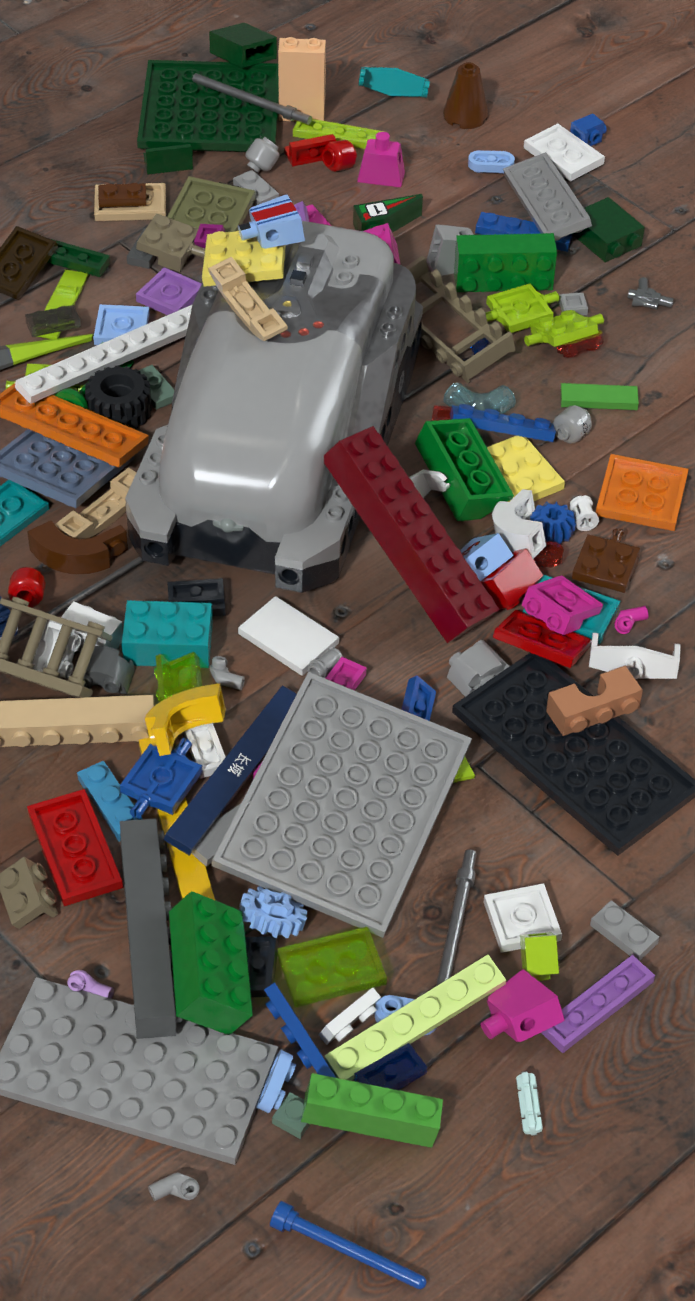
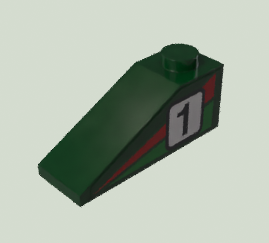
(394, 211)

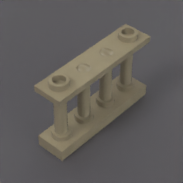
(49, 676)

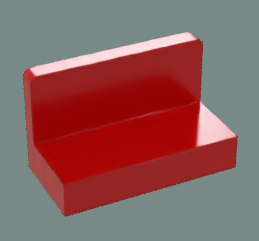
(307, 150)

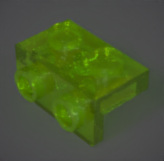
(177, 675)

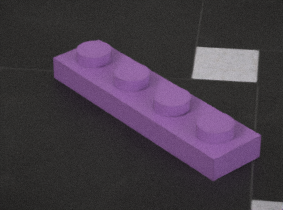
(599, 1003)

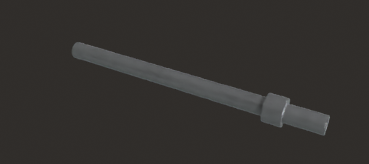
(288, 112)
(464, 880)

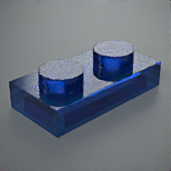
(394, 1069)

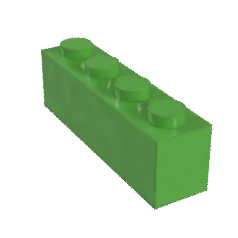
(372, 1110)

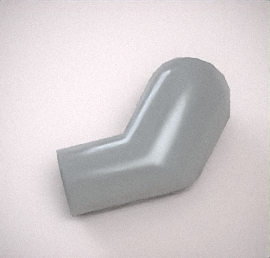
(223, 676)
(175, 1184)

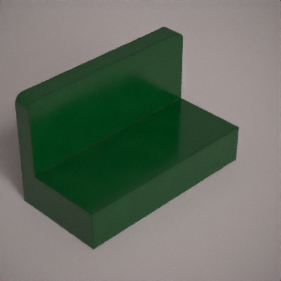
(168, 159)

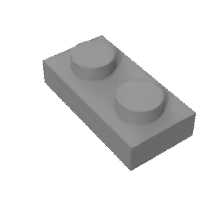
(253, 181)
(624, 930)

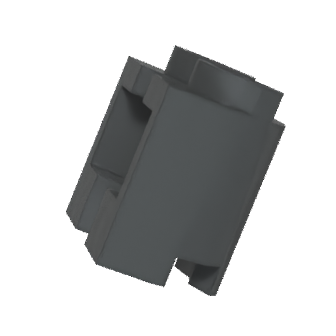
(109, 670)

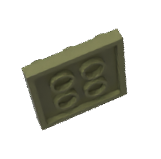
(212, 203)

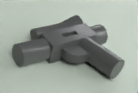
(648, 297)

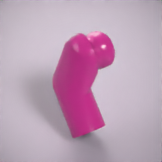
(626, 618)

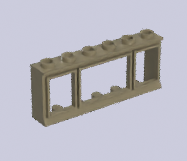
(499, 345)

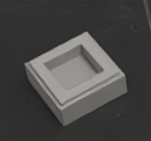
(574, 302)

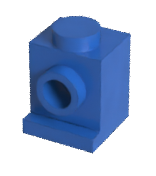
(589, 129)

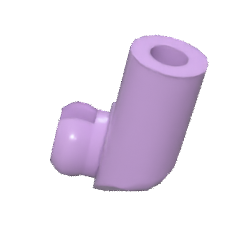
(81, 980)

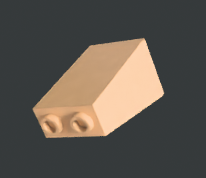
(302, 75)

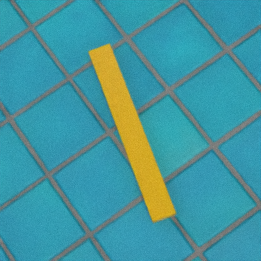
(188, 870)

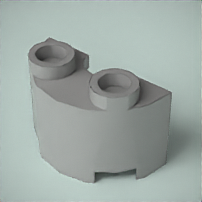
(474, 667)

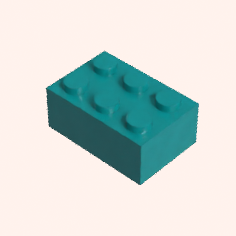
(167, 630)

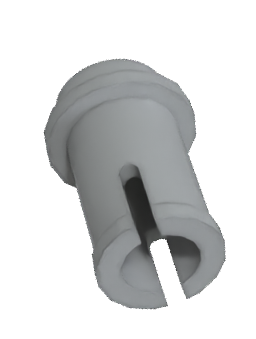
(325, 663)

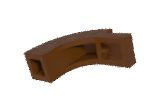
(74, 554)

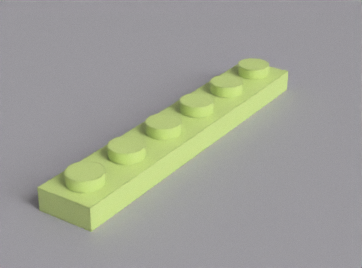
(416, 1018)

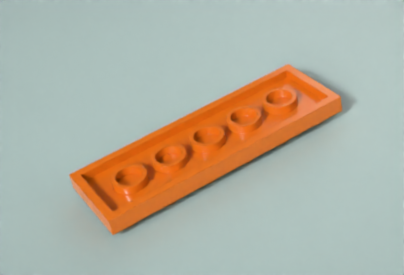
(73, 426)

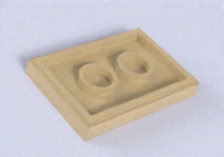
(155, 204)

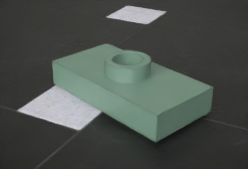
(160, 389)

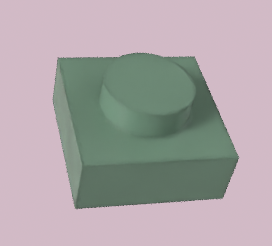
(289, 1116)

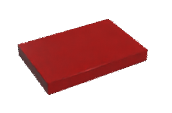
(535, 637)

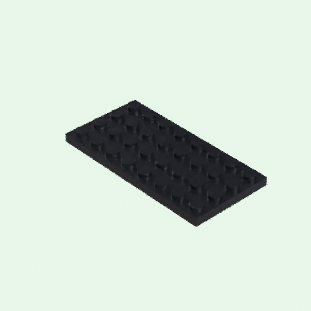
(599, 775)

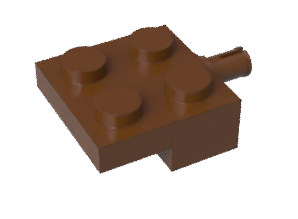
(606, 562)

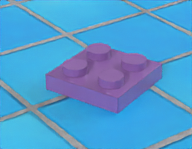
(168, 292)

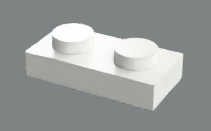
(205, 748)
(341, 1025)

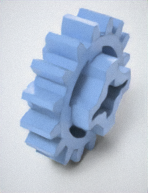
(272, 912)

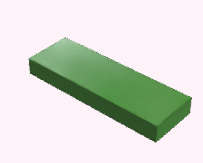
(599, 396)

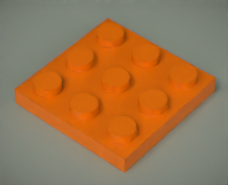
(642, 492)

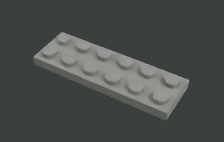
(547, 196)

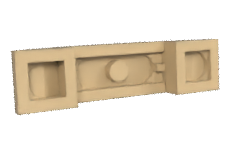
(244, 300)
(101, 512)

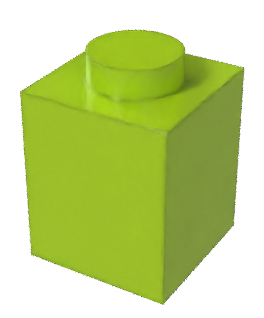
(539, 955)

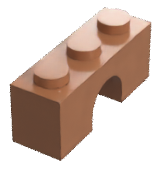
(574, 711)

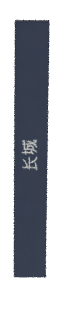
(230, 775)

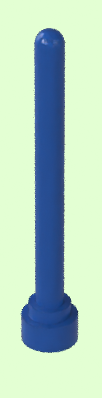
(287, 1219)

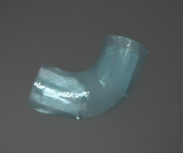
(499, 399)

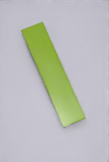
(66, 294)

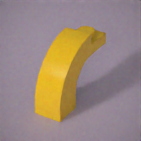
(182, 712)

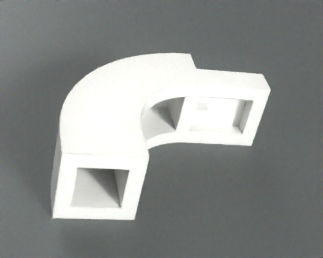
(514, 524)

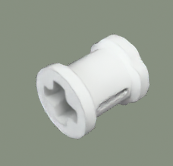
(583, 513)

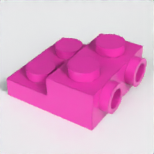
(560, 604)

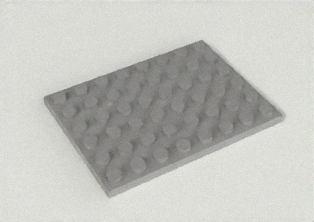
(343, 804)

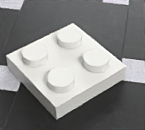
(520, 912)

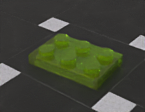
(331, 966)

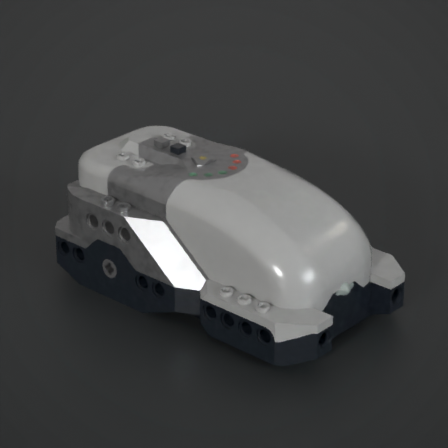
(251, 418)

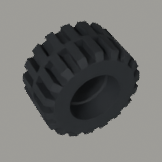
(120, 395)

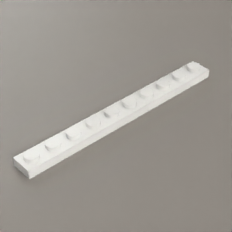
(108, 354)

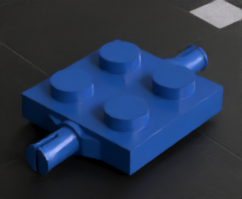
(161, 779)

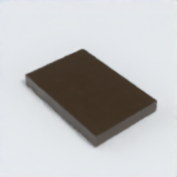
(22, 260)

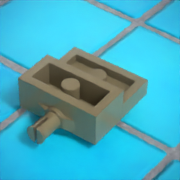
(170, 242)

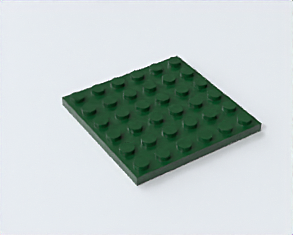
(188, 113)

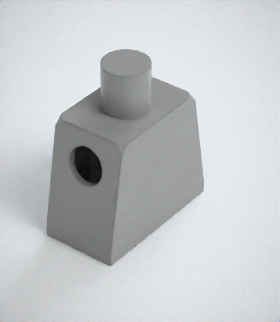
(442, 248)

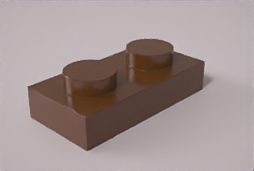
(122, 195)

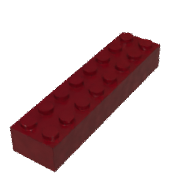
(409, 533)

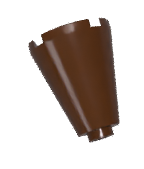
(466, 99)

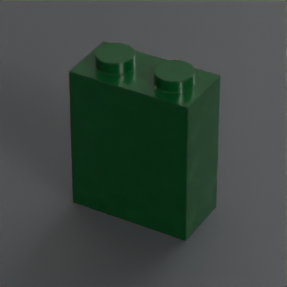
(243, 44)
(611, 231)

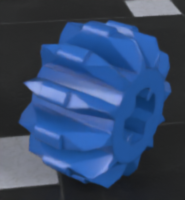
(556, 520)

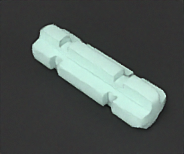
(529, 1103)

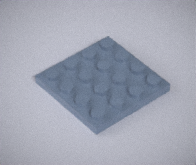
(54, 468)

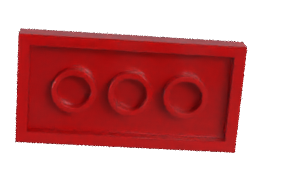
(74, 847)

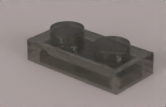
(52, 320)

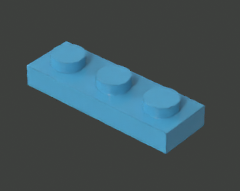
(106, 795)

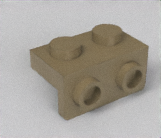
(26, 892)

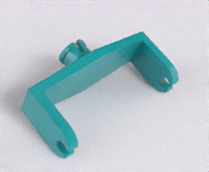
(393, 81)

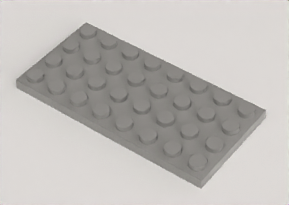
(180, 1090)

